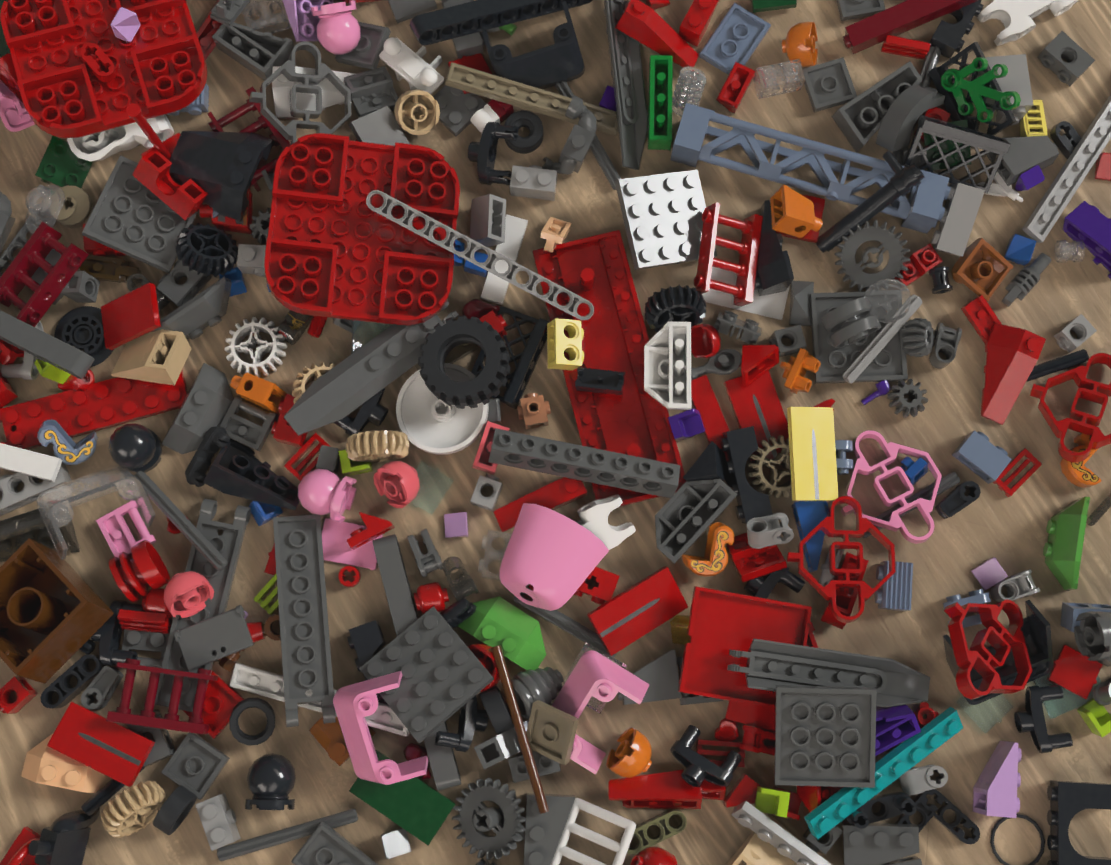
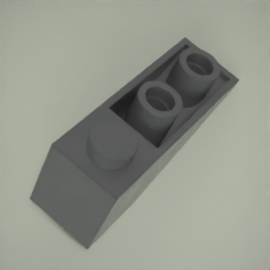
(499, 747)

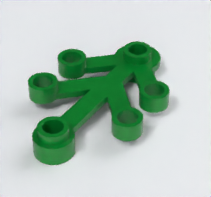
(976, 89)

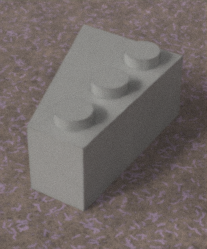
(958, 219)

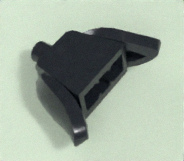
(64, 840)

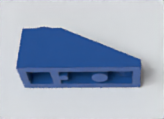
(807, 517)

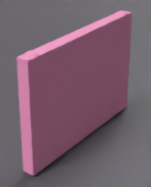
(338, 550)

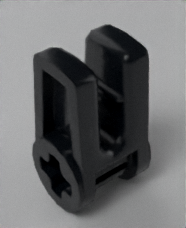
(956, 500)

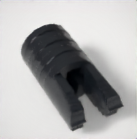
(458, 612)

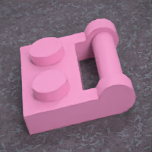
(117, 531)

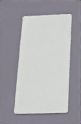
(766, 305)

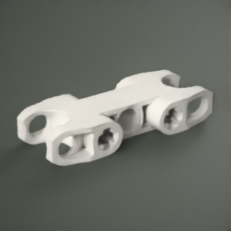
(1018, 15)
(595, 519)

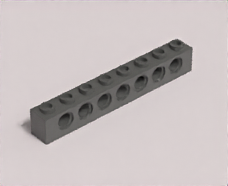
(584, 463)

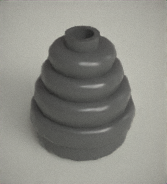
(534, 686)

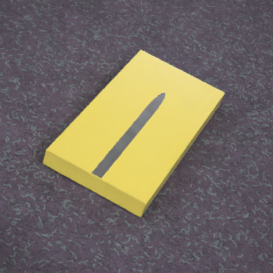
(812, 454)

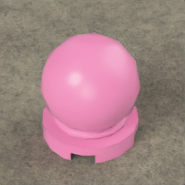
(337, 28)
(325, 493)

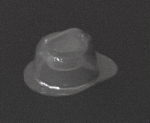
(43, 205)

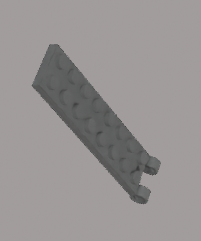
(229, 547)
(303, 615)

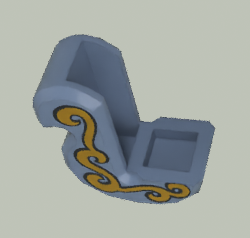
(64, 446)

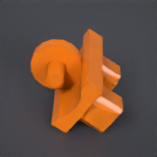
(796, 370)

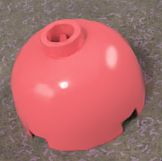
(397, 482)
(187, 594)

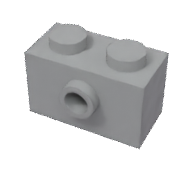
(533, 182)
(488, 220)
(251, 259)
(218, 821)

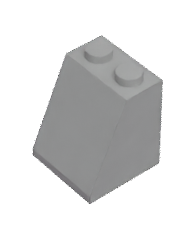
(1015, 80)

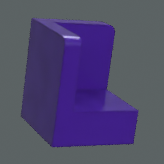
(686, 424)

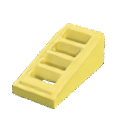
(1040, 119)

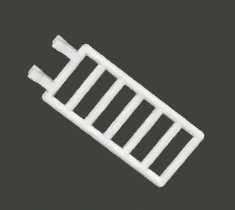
(570, 826)

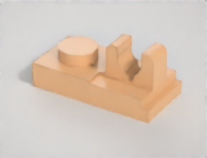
(554, 232)

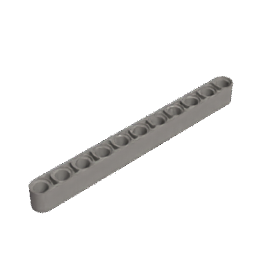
(472, 246)

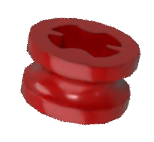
(348, 583)

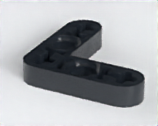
(928, 812)

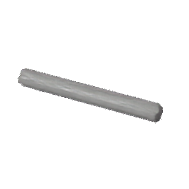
(879, 343)

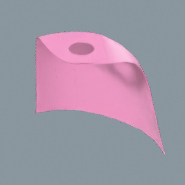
(549, 555)

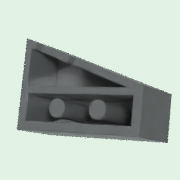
(467, 44)
(879, 843)

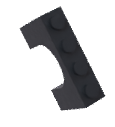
(1066, 801)

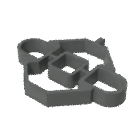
(288, 70)

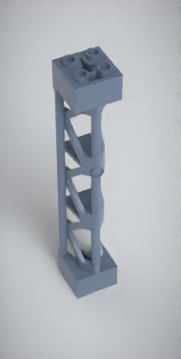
(918, 212)

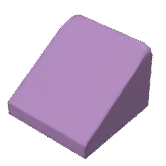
(456, 525)
(989, 573)

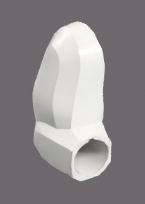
(109, 142)

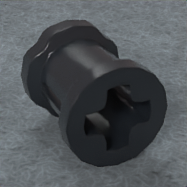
(937, 273)

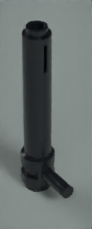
(898, 186)

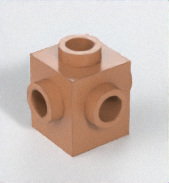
(537, 418)

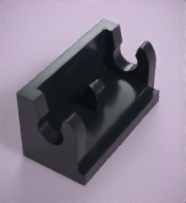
(600, 381)

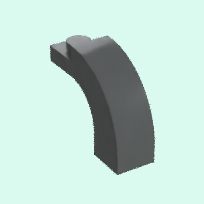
(902, 115)

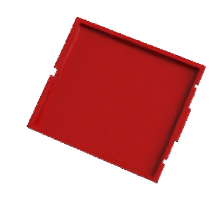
(731, 622)

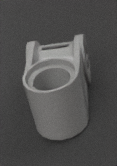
(767, 531)
(1017, 585)
(918, 779)

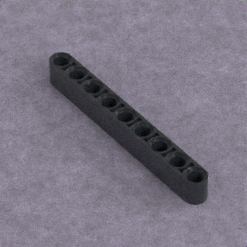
(481, 16)

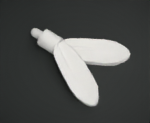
(1001, 189)

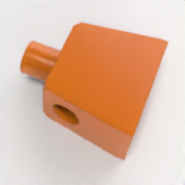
(793, 213)
(258, 391)

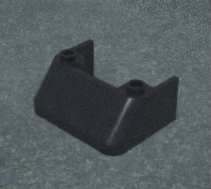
(543, 66)
(1039, 647)

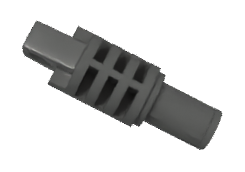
(1026, 279)

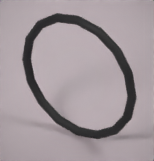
(1030, 820)

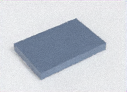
(734, 39)

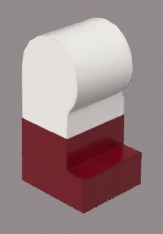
(492, 112)

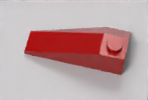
(1009, 363)

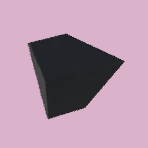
(709, 466)

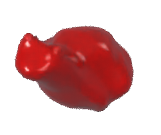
(75, 383)

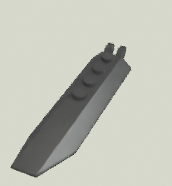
(628, 87)
(361, 375)
(797, 665)

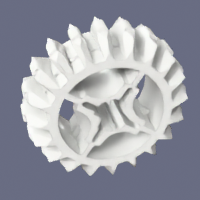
(237, 346)

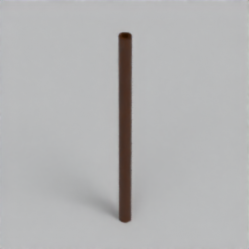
(520, 729)

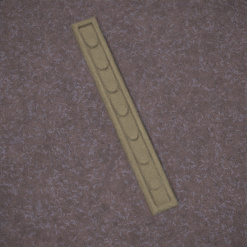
(525, 96)

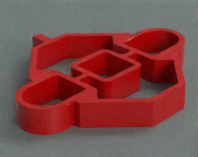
(1078, 420)
(829, 591)
(979, 657)

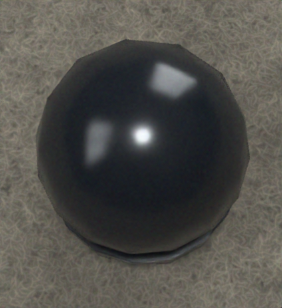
(135, 447)
(270, 782)

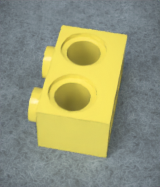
(558, 344)

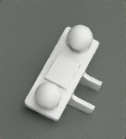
(411, 65)

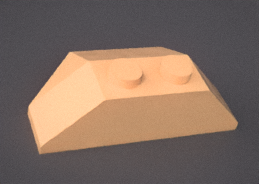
(55, 769)

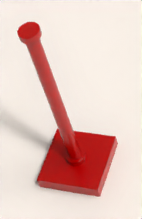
(166, 147)

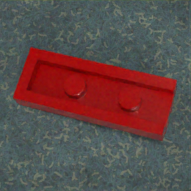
(980, 316)

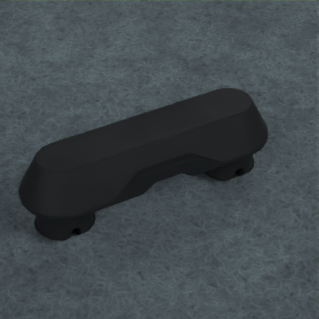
(214, 440)

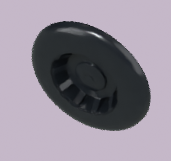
(84, 334)

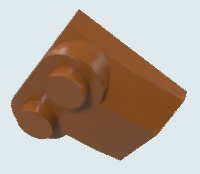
(981, 268)
(332, 739)

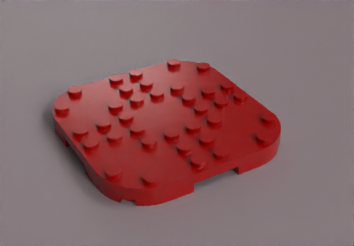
(156, 70)
(337, 254)

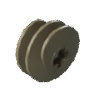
(81, 209)

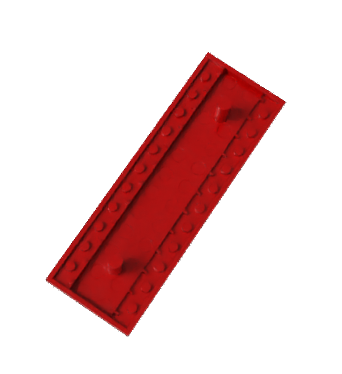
(612, 342)

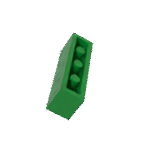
(660, 102)

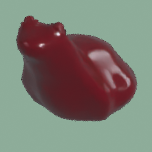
(478, 308)
(415, 751)

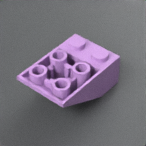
(301, 18)
(997, 785)

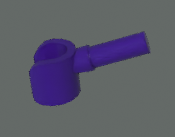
(882, 389)

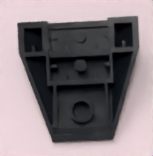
(221, 166)

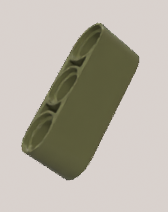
(666, 830)

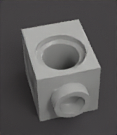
(1081, 327)
(486, 502)

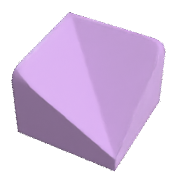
(125, 24)

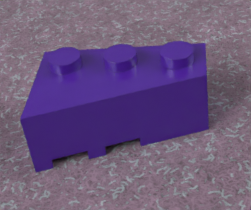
(1094, 229)
(894, 726)

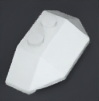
(669, 366)

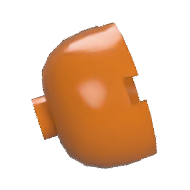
(801, 43)
(631, 755)

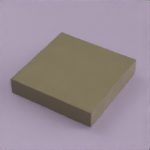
(551, 732)

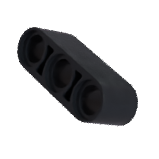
(62, 683)

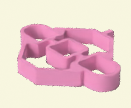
(923, 505)

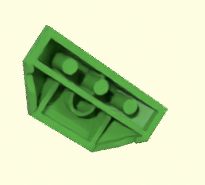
(1066, 541)
(505, 625)

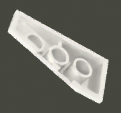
(304, 101)

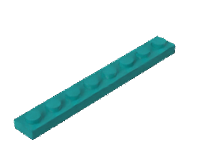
(886, 771)

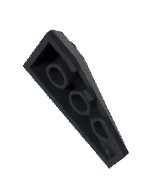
(773, 266)
(243, 475)

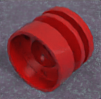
(135, 573)

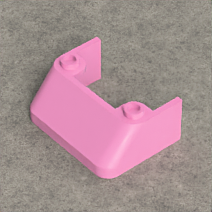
(598, 678)
(352, 706)

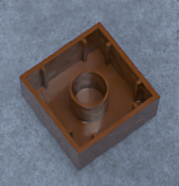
(44, 612)

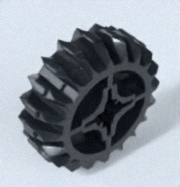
(206, 249)
(675, 305)

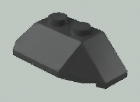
(200, 311)
(201, 409)
(690, 515)

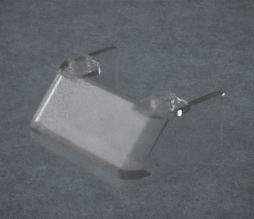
(57, 502)

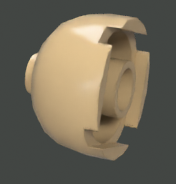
(416, 112)

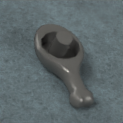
(723, 363)

